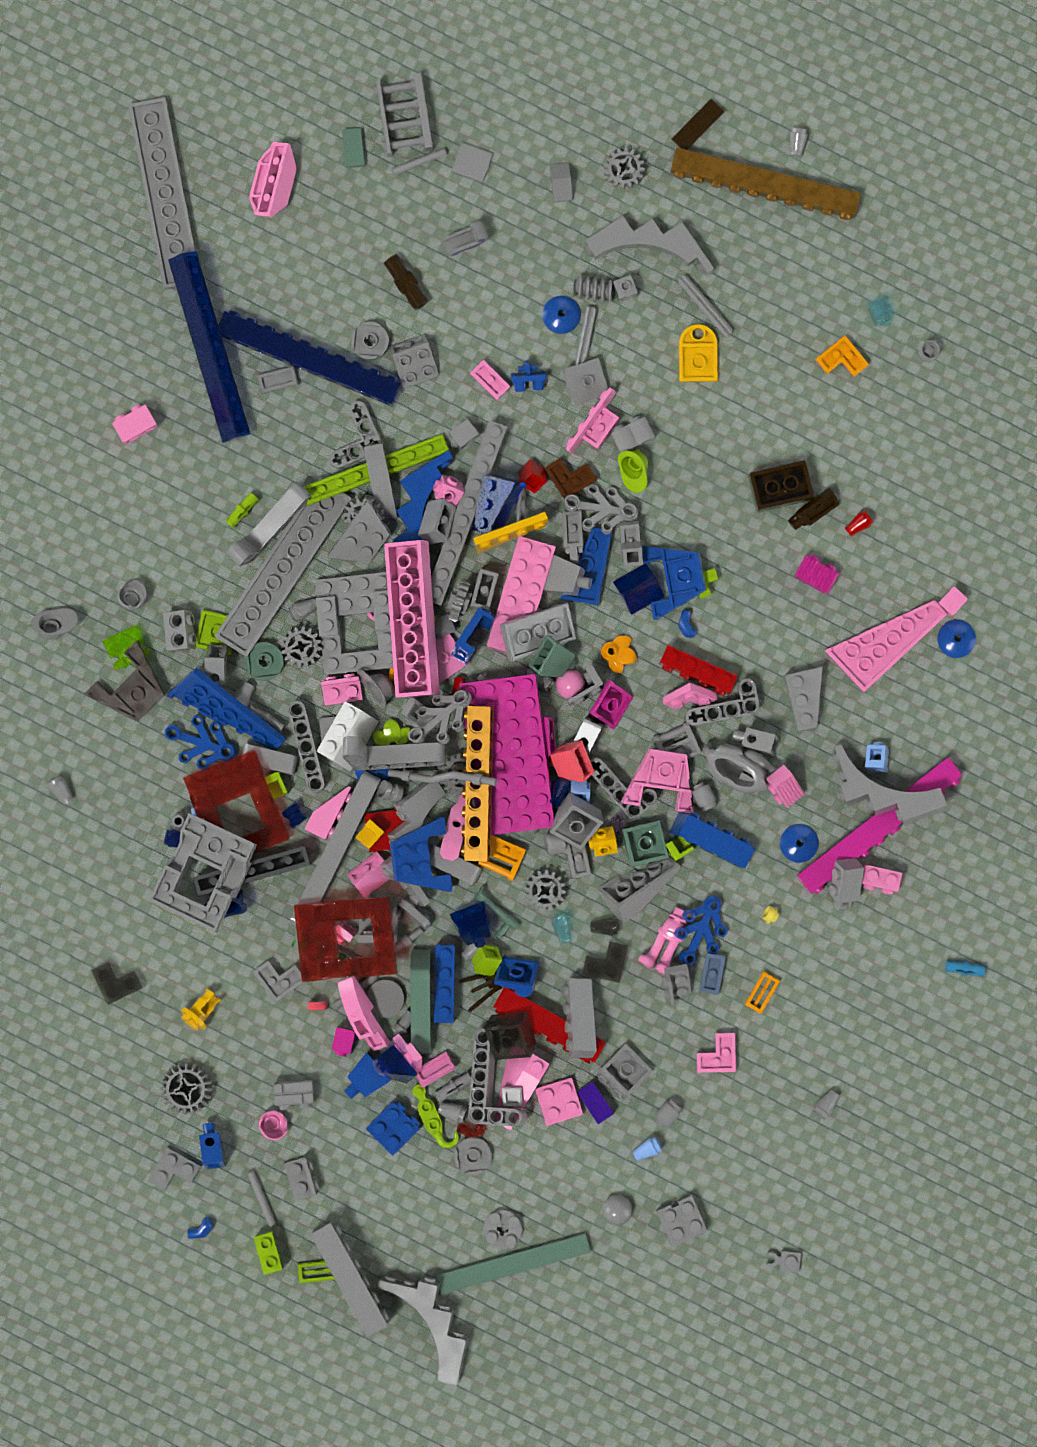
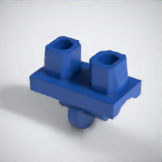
(520, 378)

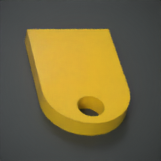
(698, 356)

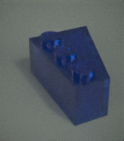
(495, 502)

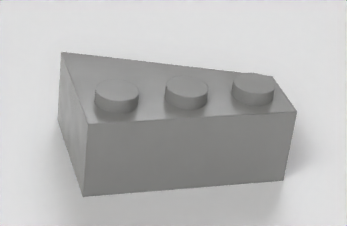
(804, 697)

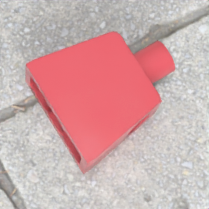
(571, 762)

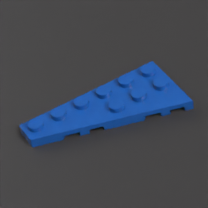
(224, 708)

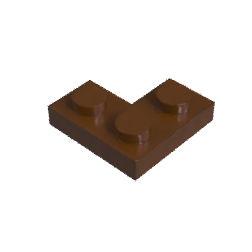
(567, 482)

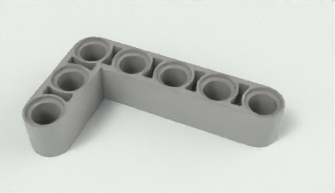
(247, 549)
(362, 757)
(486, 1086)

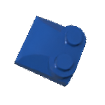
(517, 975)

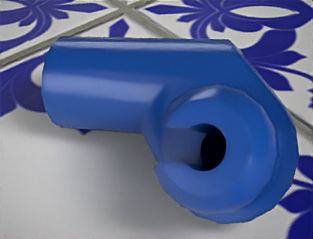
(685, 626)
(204, 1229)

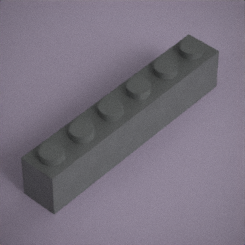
(259, 869)

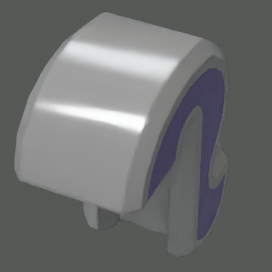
(465, 239)

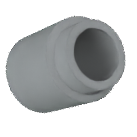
(704, 796)
(667, 1114)

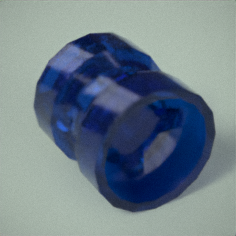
(294, 815)

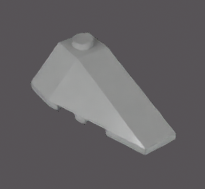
(633, 892)

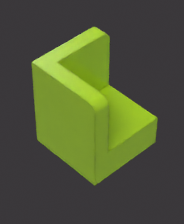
(276, 785)
(679, 848)
(486, 960)

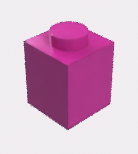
(343, 1041)

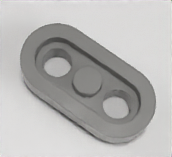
(420, 919)

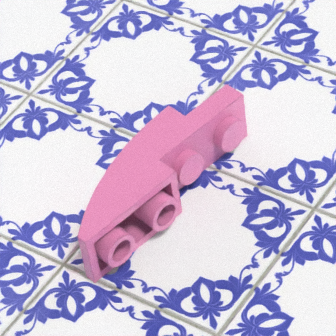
(359, 1014)

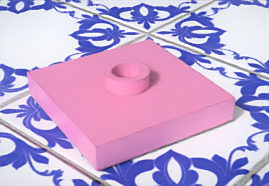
(446, 662)

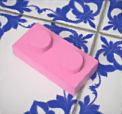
(490, 380)

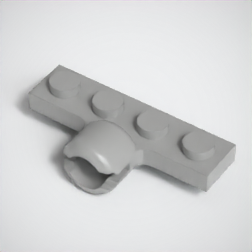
(576, 858)

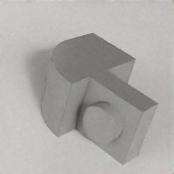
(630, 543)
(410, 712)

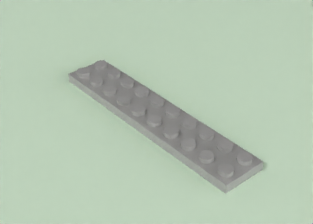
(161, 183)
(280, 573)

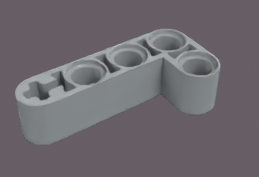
(721, 707)
(618, 786)

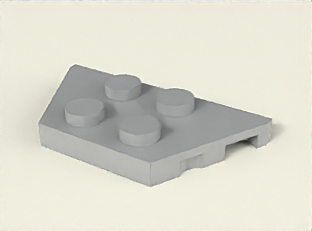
(362, 536)

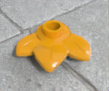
(621, 653)

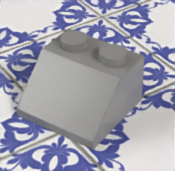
(576, 821)

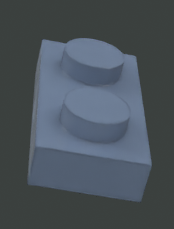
(712, 973)

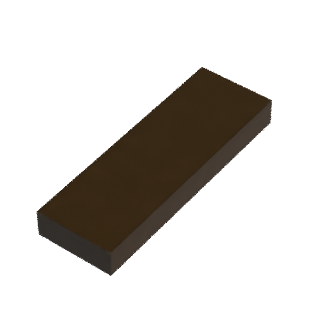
(698, 125)

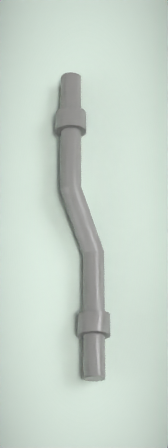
(476, 778)
(406, 941)

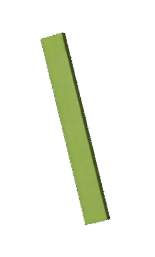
(359, 475)

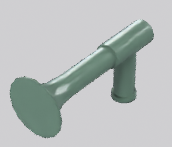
(508, 920)

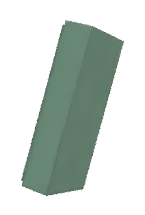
(353, 148)

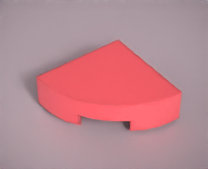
(317, 1005)

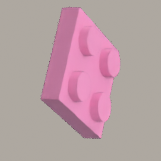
(559, 1101)

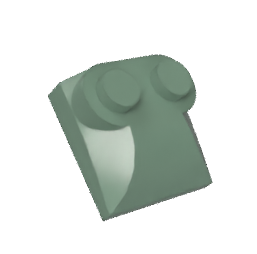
(644, 843)

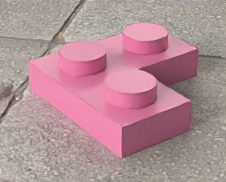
(689, 693)
(408, 1052)
(724, 1058)

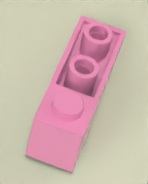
(324, 817)

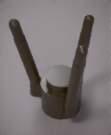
(489, 982)

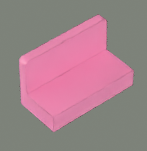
(368, 875)

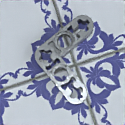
(365, 438)

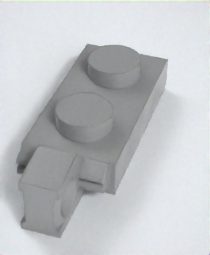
(573, 534)

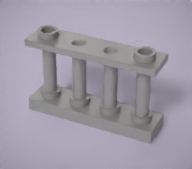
(420, 122)

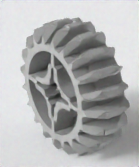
(170, 1093)

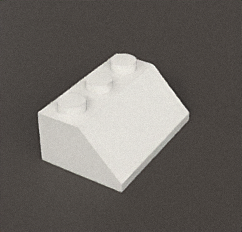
(348, 722)

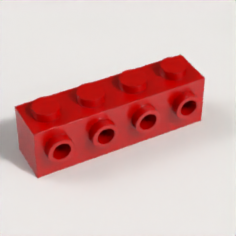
(698, 670)

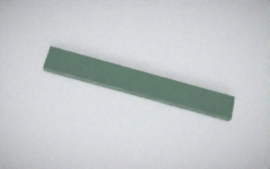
(513, 1263)

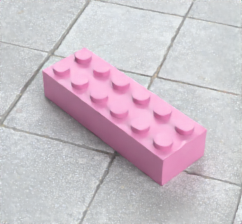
(522, 586)

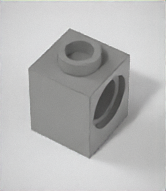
(625, 288)
(463, 434)

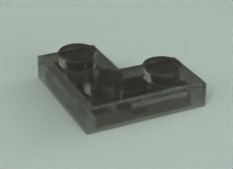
(611, 967)
(113, 988)

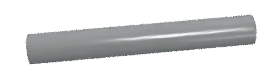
(419, 161)
(261, 1198)

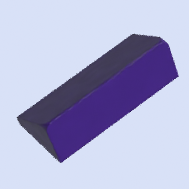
(595, 1102)

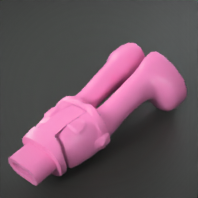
(666, 932)

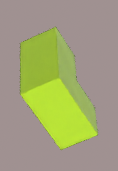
(709, 576)

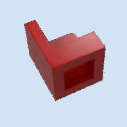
(533, 475)

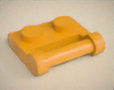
(506, 852)

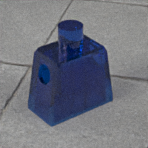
(472, 924)

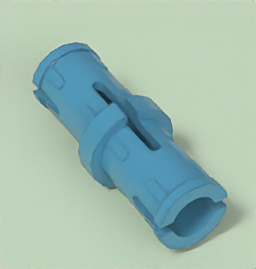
(965, 968)

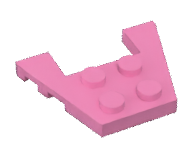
(662, 771)

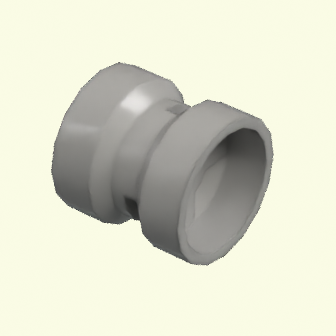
(931, 348)
(389, 791)

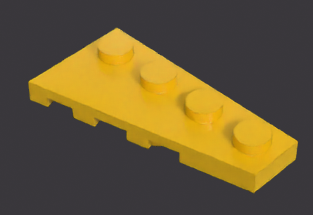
(497, 537)

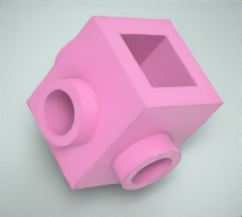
(448, 489)

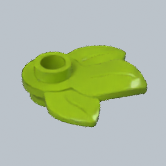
(391, 734)

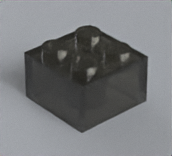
(510, 1035)

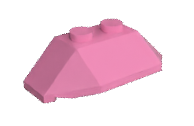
(273, 180)

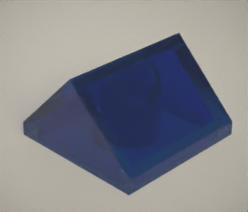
(638, 588)

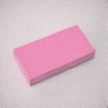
(435, 1069)

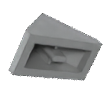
(561, 182)

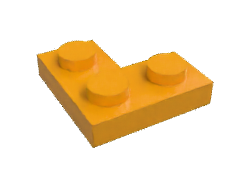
(845, 353)

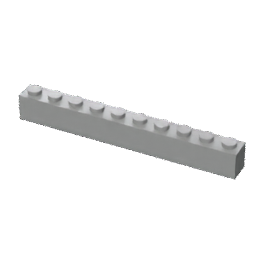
(466, 511)

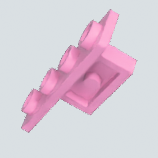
(597, 426)

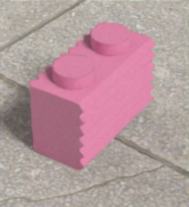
(784, 787)

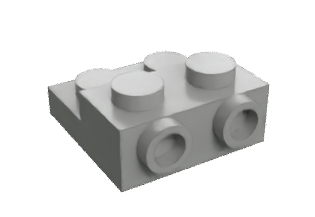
(624, 1072)

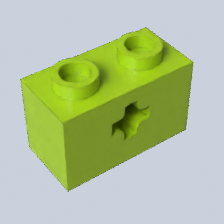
(268, 1252)

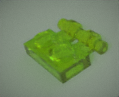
(119, 643)

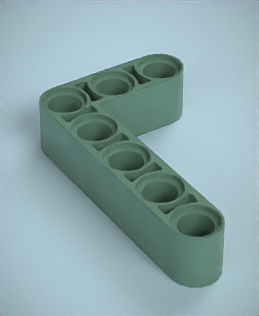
(420, 1000)

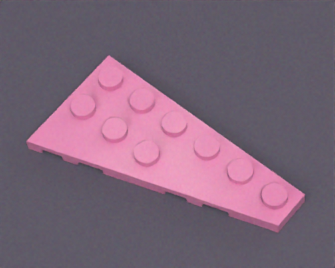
(878, 649)

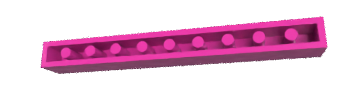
(873, 830)

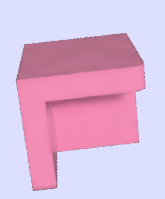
(952, 601)

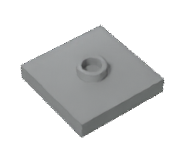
(585, 381)

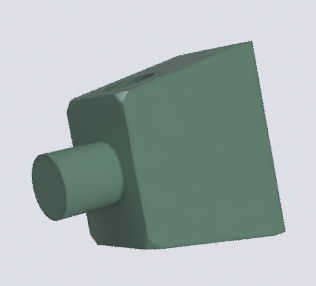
(552, 658)

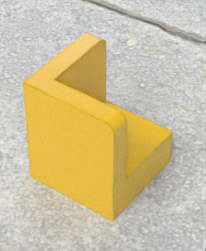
(369, 834)

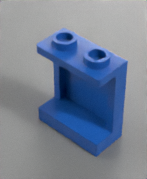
(462, 650)

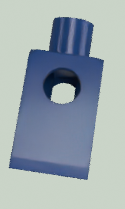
(365, 1078)
(211, 1155)

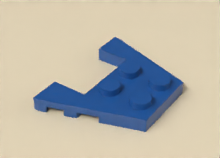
(682, 574)
(412, 857)

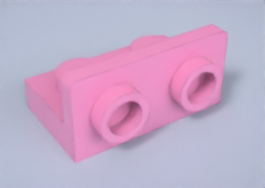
(341, 690)

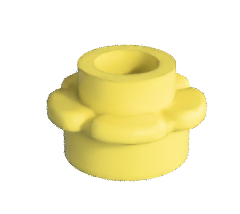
(770, 914)

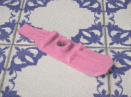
(453, 838)

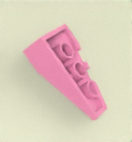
(525, 1073)

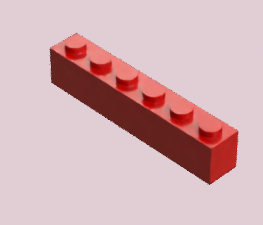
(540, 1019)

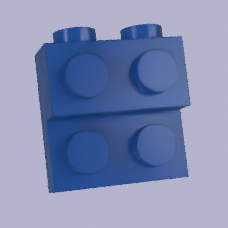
(393, 1127)

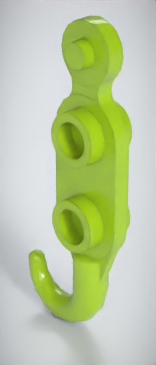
(431, 1118)

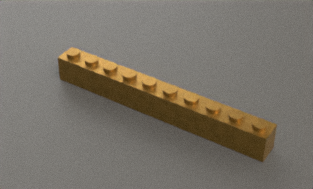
(765, 183)

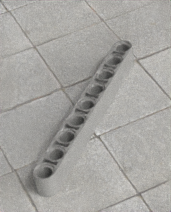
(339, 840)

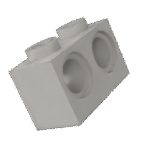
(174, 632)

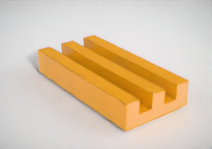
(770, 978)

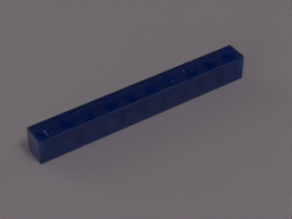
(209, 346)
(308, 358)

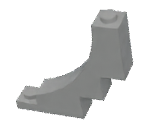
(674, 242)

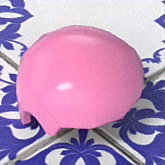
(570, 684)
(272, 1125)

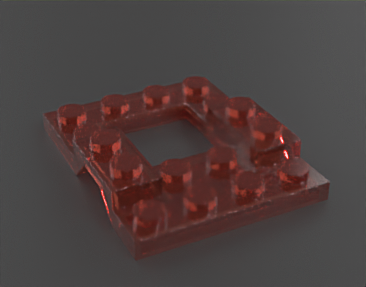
(230, 781)
(319, 939)

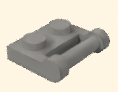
(687, 746)

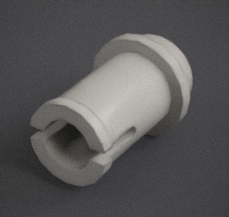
(403, 1023)

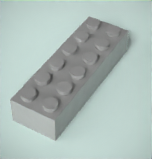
(349, 1278)

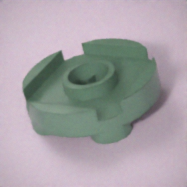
(272, 669)

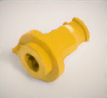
(200, 1010)

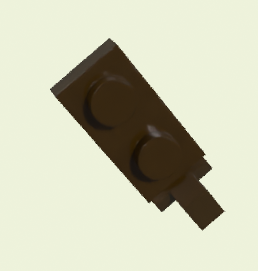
(814, 509)

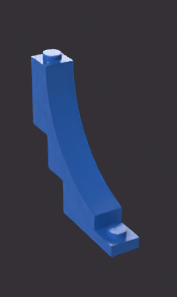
(419, 488)

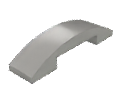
(380, 479)

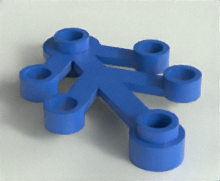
(204, 744)
(701, 928)

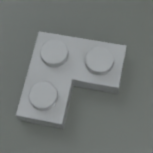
(275, 984)
(171, 1164)

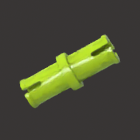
(242, 510)

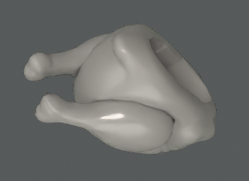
(738, 767)

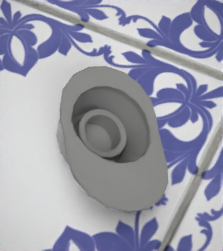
(54, 623)
(378, 686)

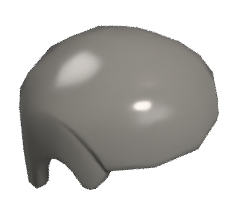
(132, 595)
(617, 1210)

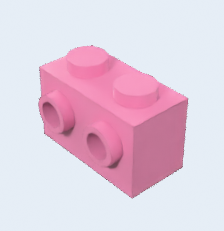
(134, 424)
(882, 879)

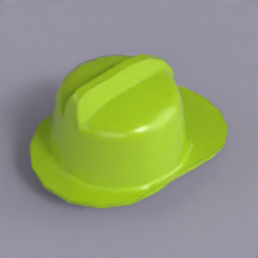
(633, 470)

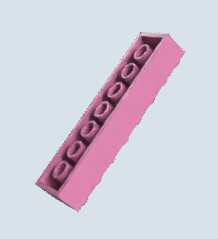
(412, 619)

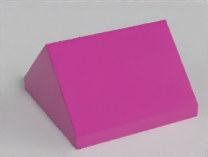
(610, 705)

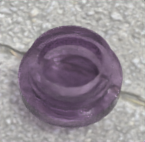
(618, 824)

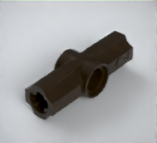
(406, 282)

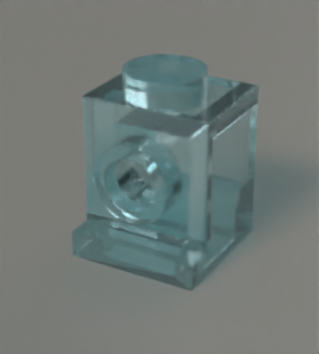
(880, 311)

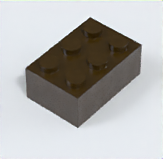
(781, 486)

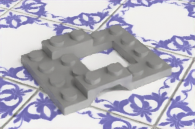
(350, 597)
(215, 848)

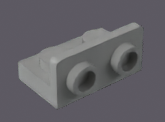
(676, 982)
(300, 1178)

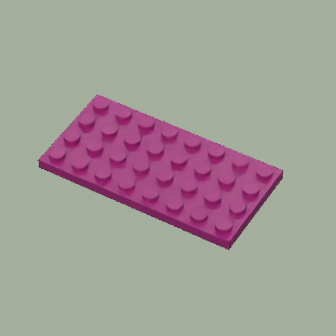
(519, 754)

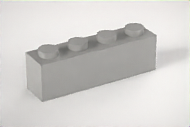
(580, 1018)

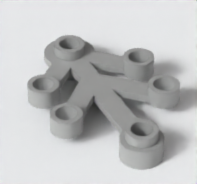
(603, 509)
(442, 716)

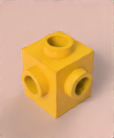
(603, 842)

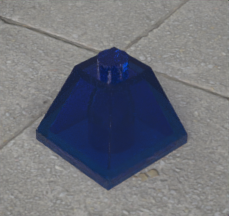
(394, 1066)

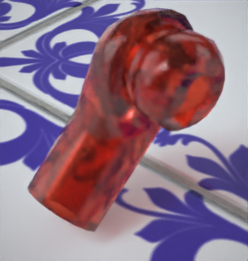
(471, 1132)

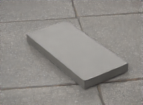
(526, 634)

